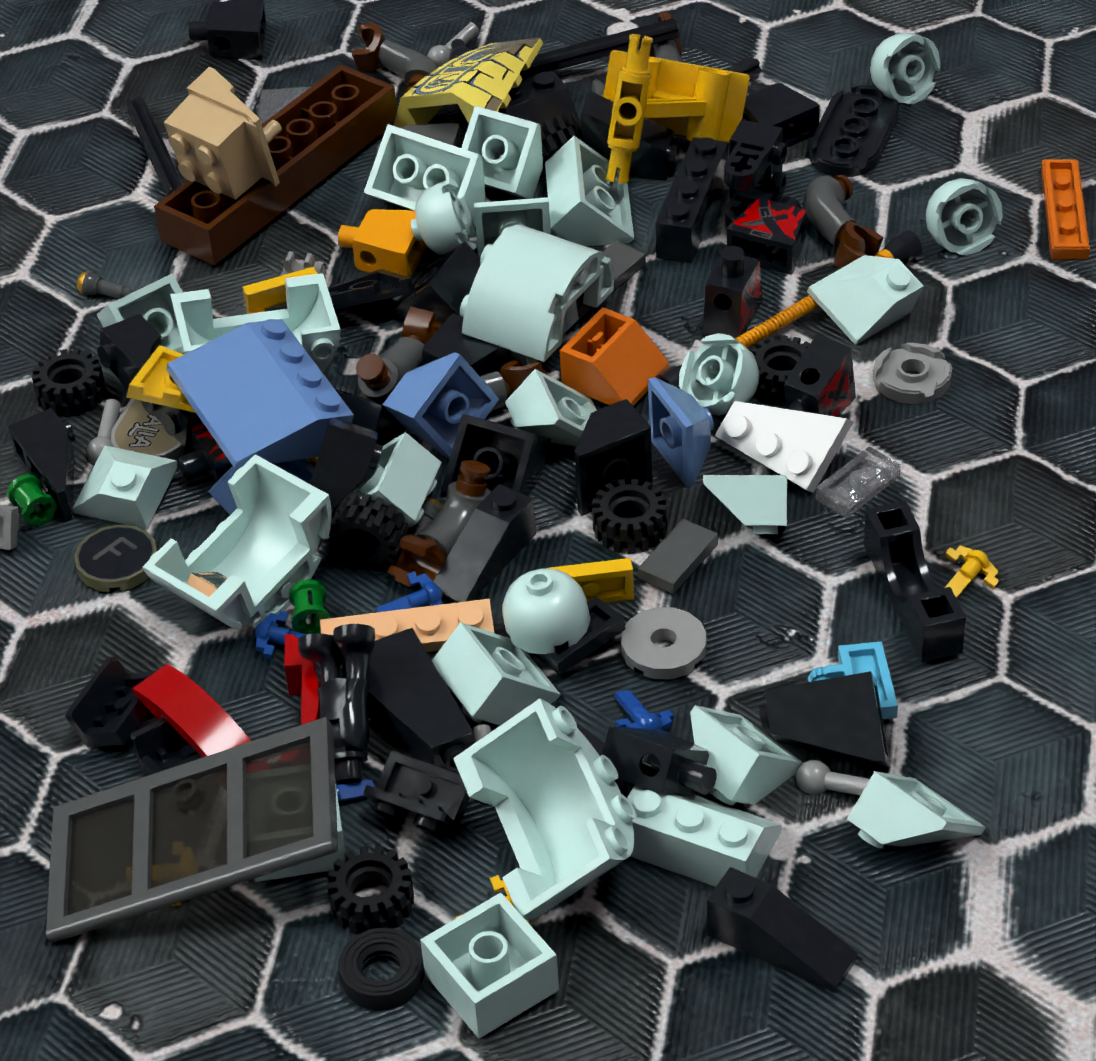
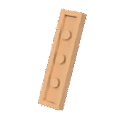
(430, 623)

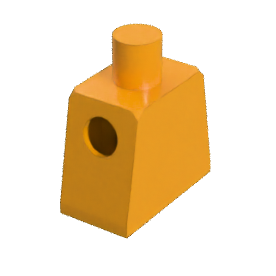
(384, 242)

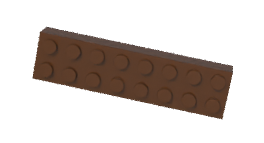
(316, 138)

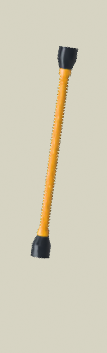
(903, 246)

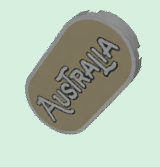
(144, 433)

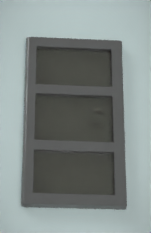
(192, 830)

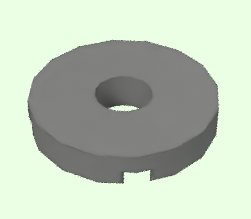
(896, 384)
(659, 625)

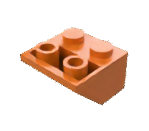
(611, 359)

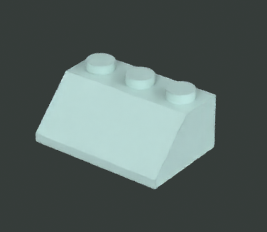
(414, 163)
(582, 201)
(699, 835)

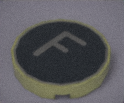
(114, 557)

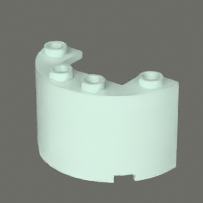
(527, 287)
(307, 315)
(259, 547)
(553, 804)

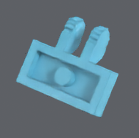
(861, 659)

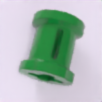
(28, 495)
(299, 599)

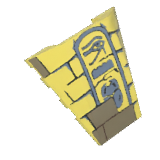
(469, 80)

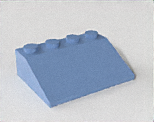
(259, 393)

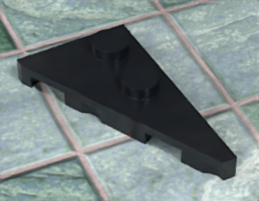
(364, 289)

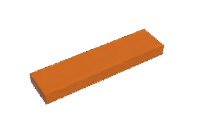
(1065, 209)

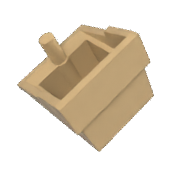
(220, 138)

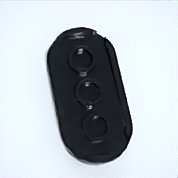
(853, 132)

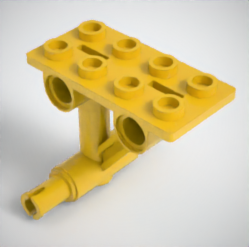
(671, 93)

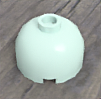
(905, 67)
(963, 216)
(443, 218)
(719, 373)
(545, 611)

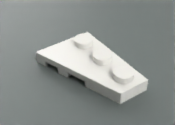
(785, 439)

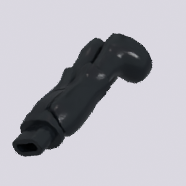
(344, 698)

